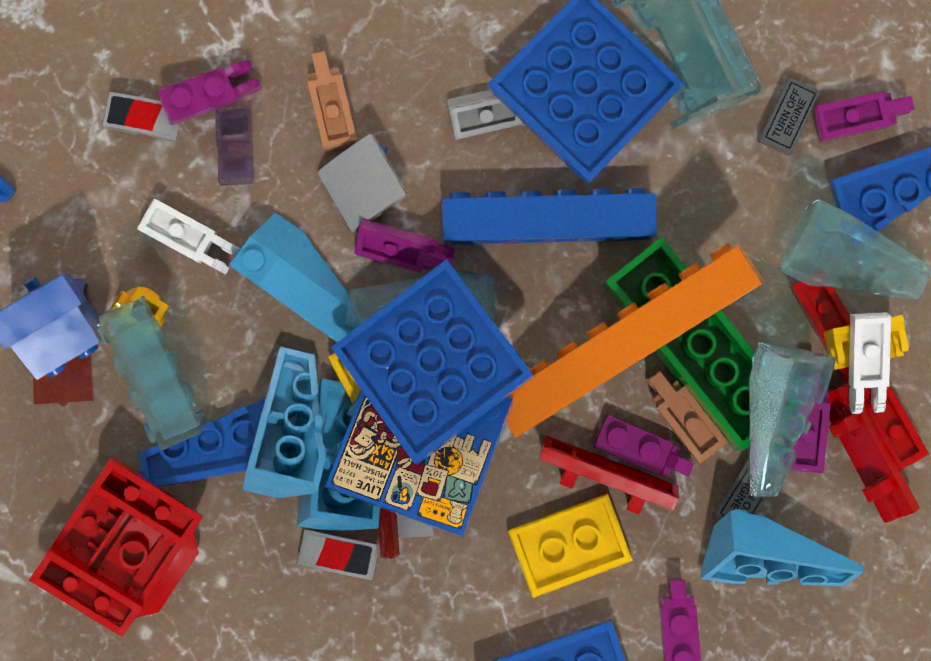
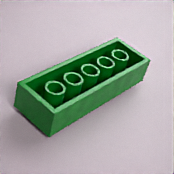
(706, 359)

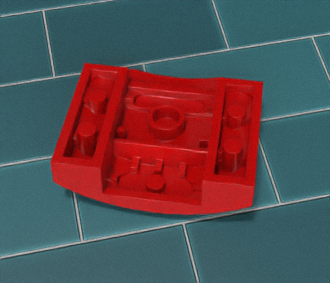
(120, 549)

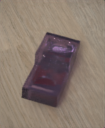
(235, 147)

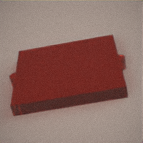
(70, 385)

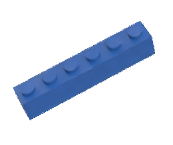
(549, 218)

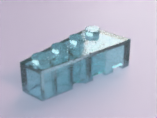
(151, 373)

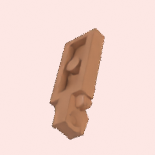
(330, 105)
(686, 418)

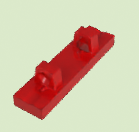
(870, 457)
(581, 462)

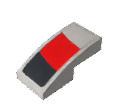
(138, 116)
(338, 554)

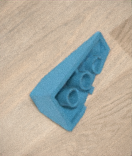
(293, 272)
(289, 437)
(328, 508)
(760, 548)

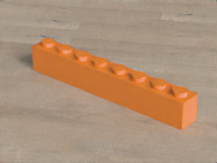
(633, 336)

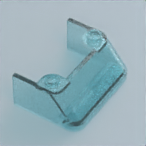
(703, 52)

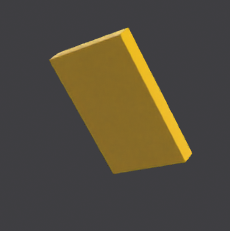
(570, 545)

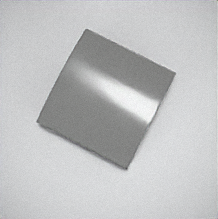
(362, 182)

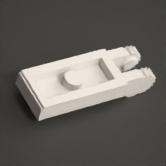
(184, 234)
(869, 359)

